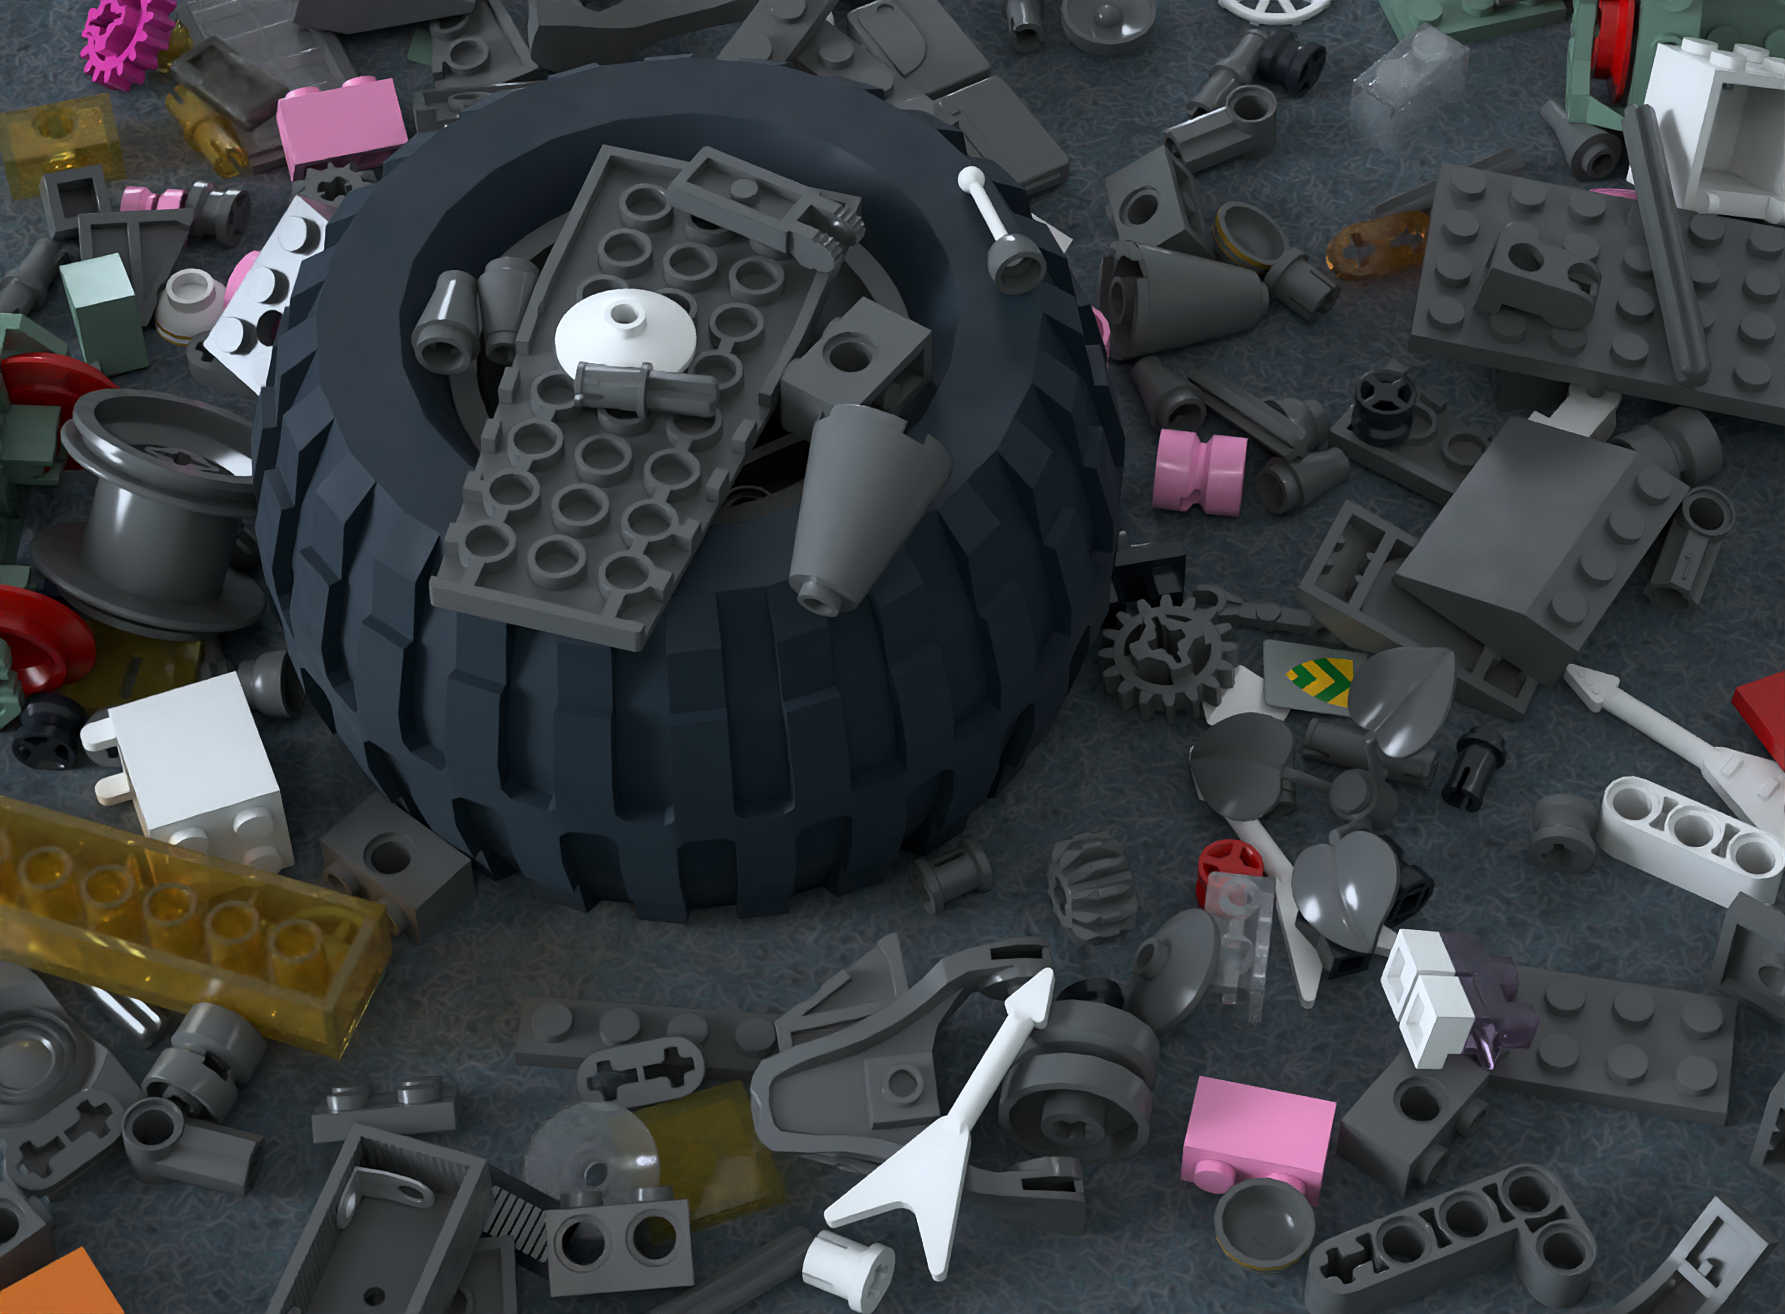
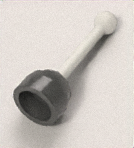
(1013, 258)

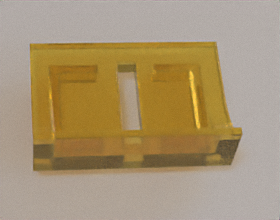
(162, 668)

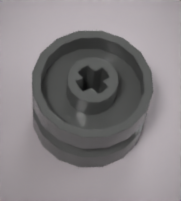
(1082, 1085)

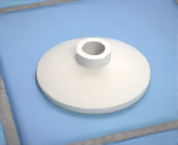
(625, 331)

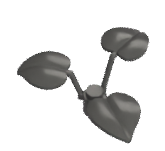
(1354, 881)

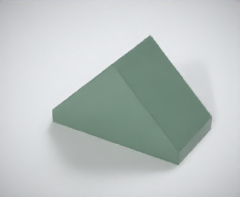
(105, 314)

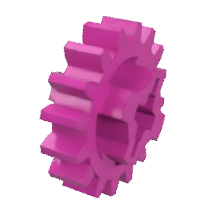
(126, 40)

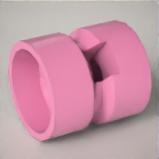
(1199, 473)

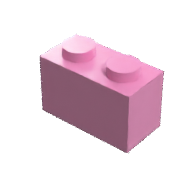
(340, 125)
(1256, 1134)

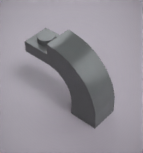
(1707, 1267)

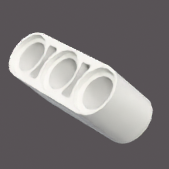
(1688, 843)

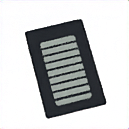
(521, 1213)

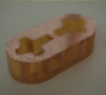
(1378, 233)

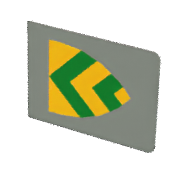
(1309, 676)

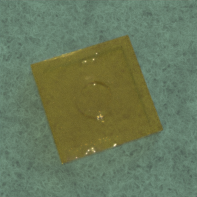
(711, 1158)

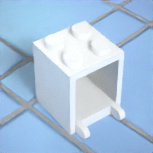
(1718, 140)
(197, 773)

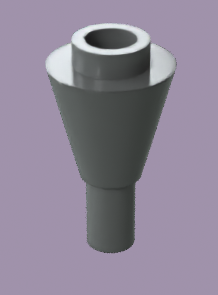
(1587, 148)

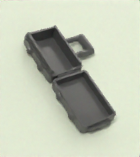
(942, 62)

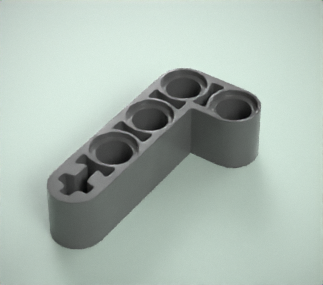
(1359, 1277)

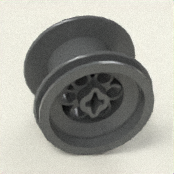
(159, 517)

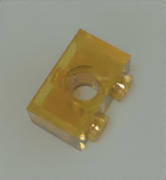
(59, 139)

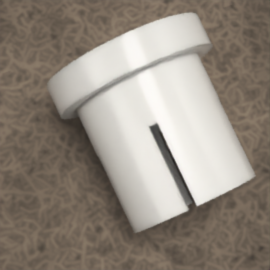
(849, 1269)

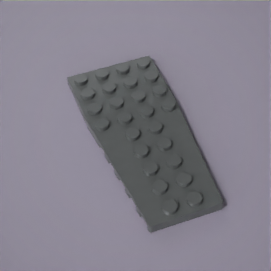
(589, 510)

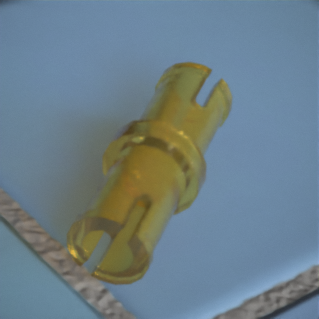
(207, 132)

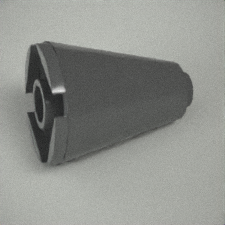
(1173, 299)
(859, 503)

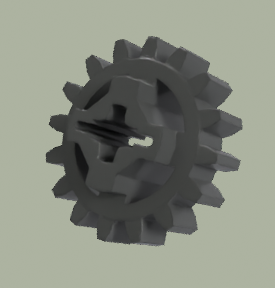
(1168, 658)

